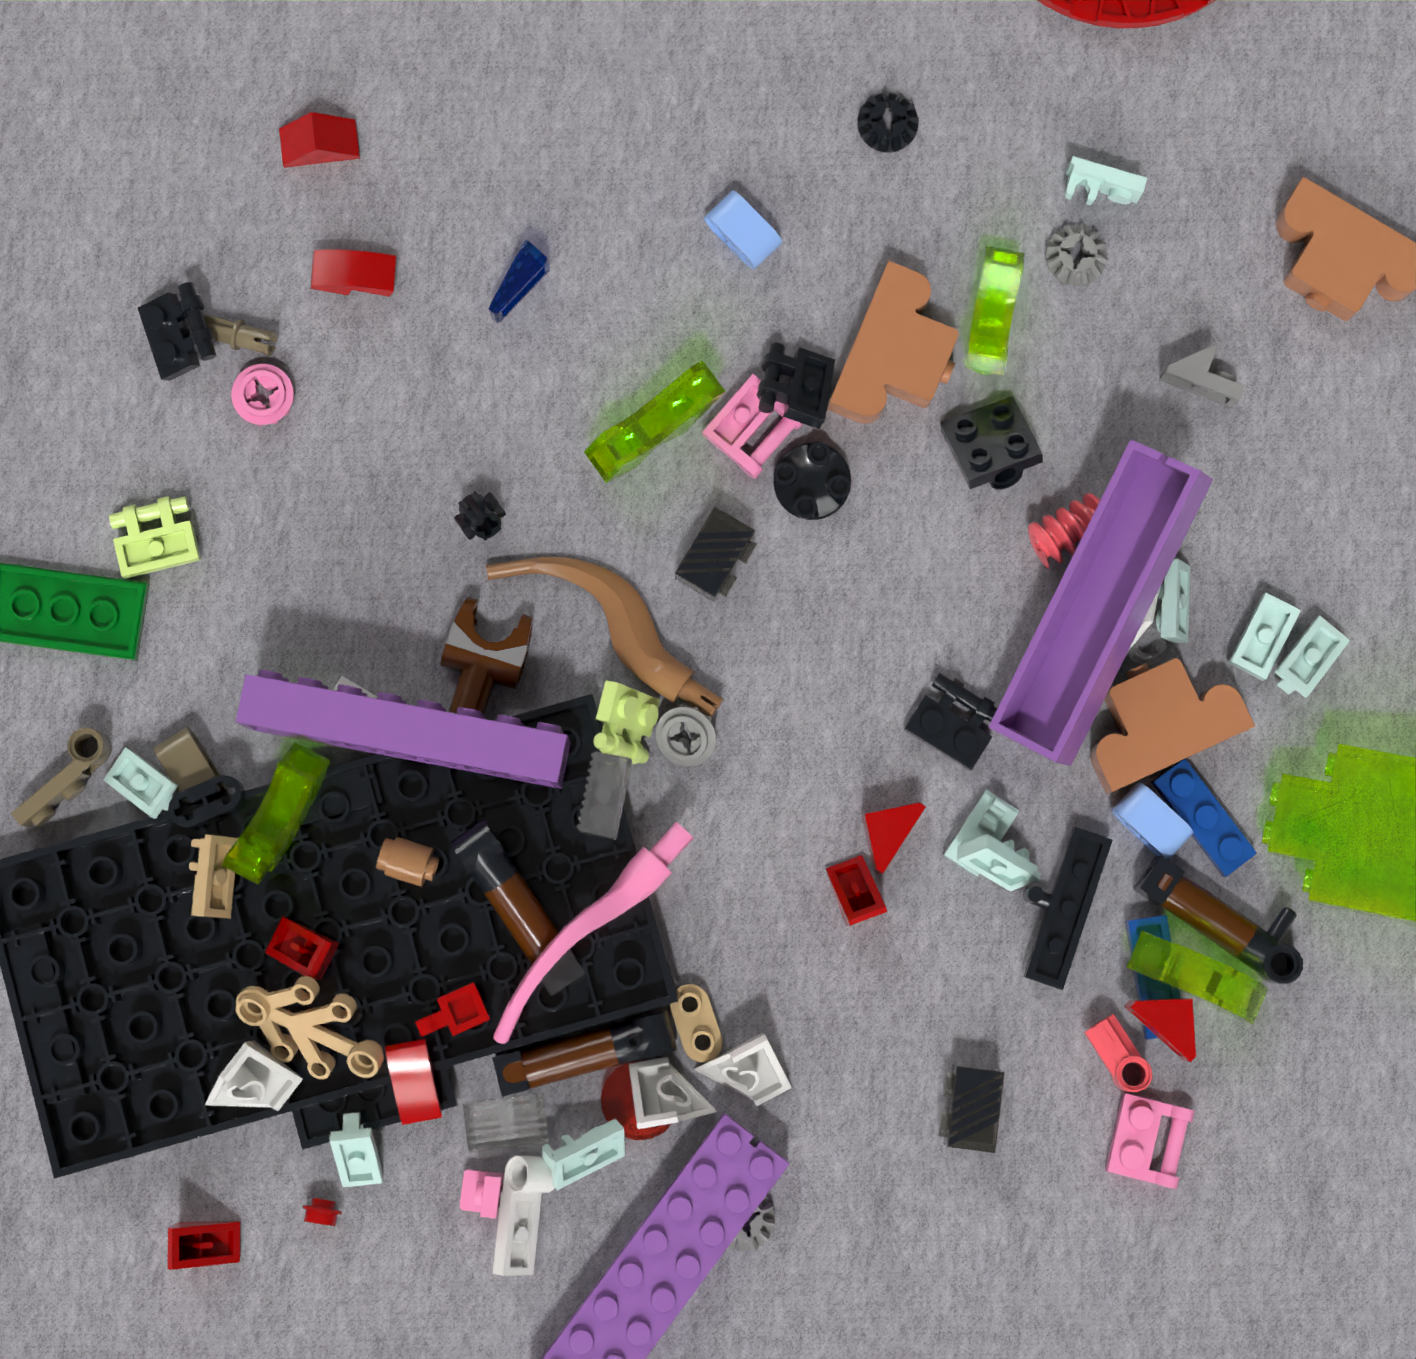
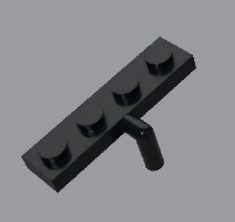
(1066, 907)

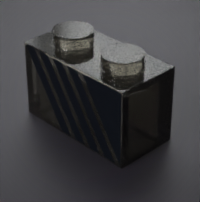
(715, 555)
(972, 1108)

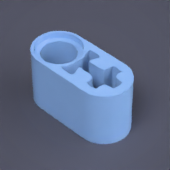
(743, 229)
(1152, 821)

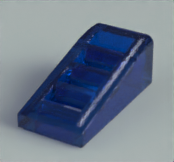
(523, 275)

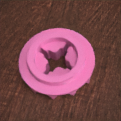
(245, 389)

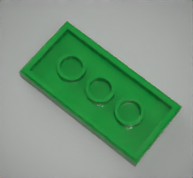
(71, 611)

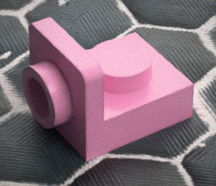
(481, 1192)

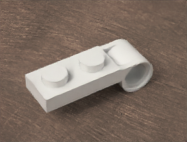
(519, 1214)

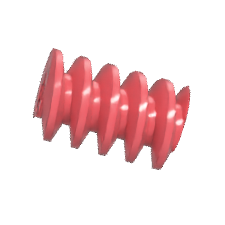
(1062, 531)

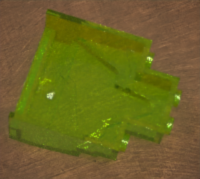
(1354, 832)

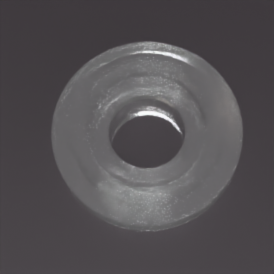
(1157, 653)

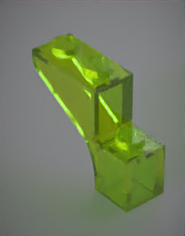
(655, 423)

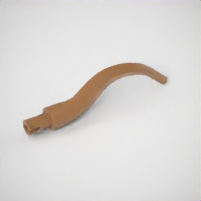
(628, 623)

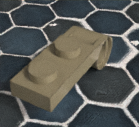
(68, 782)

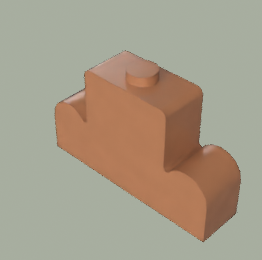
(1343, 252)
(895, 350)
(1163, 723)

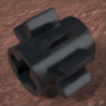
(479, 516)

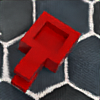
(459, 1011)

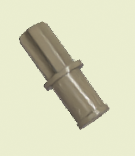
(239, 335)

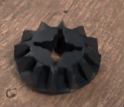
(875, 133)

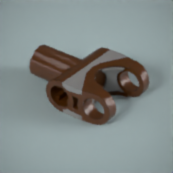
(483, 661)

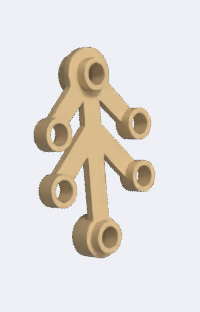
(265, 1010)

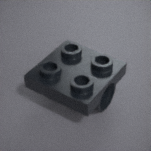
(992, 444)

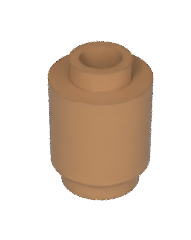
(407, 861)

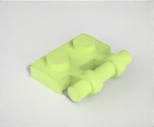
(156, 548)
(629, 712)

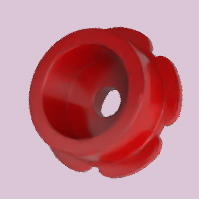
(321, 1212)

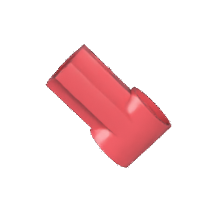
(1116, 1051)

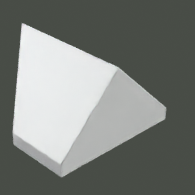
(749, 1070)
(254, 1080)
(664, 1094)

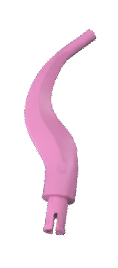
(636, 882)

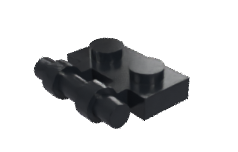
(168, 333)
(808, 386)
(946, 730)

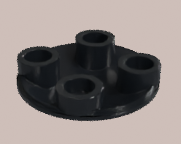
(812, 481)

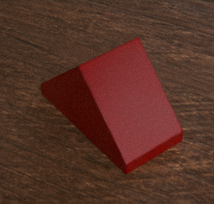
(318, 140)
(887, 832)
(855, 890)
(302, 949)
(1170, 1021)
(203, 1244)

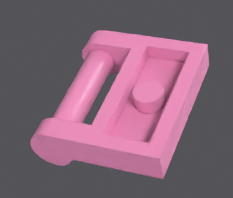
(740, 421)
(1136, 1137)

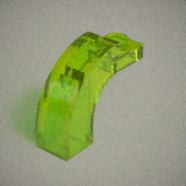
(993, 311)
(279, 815)
(1198, 976)

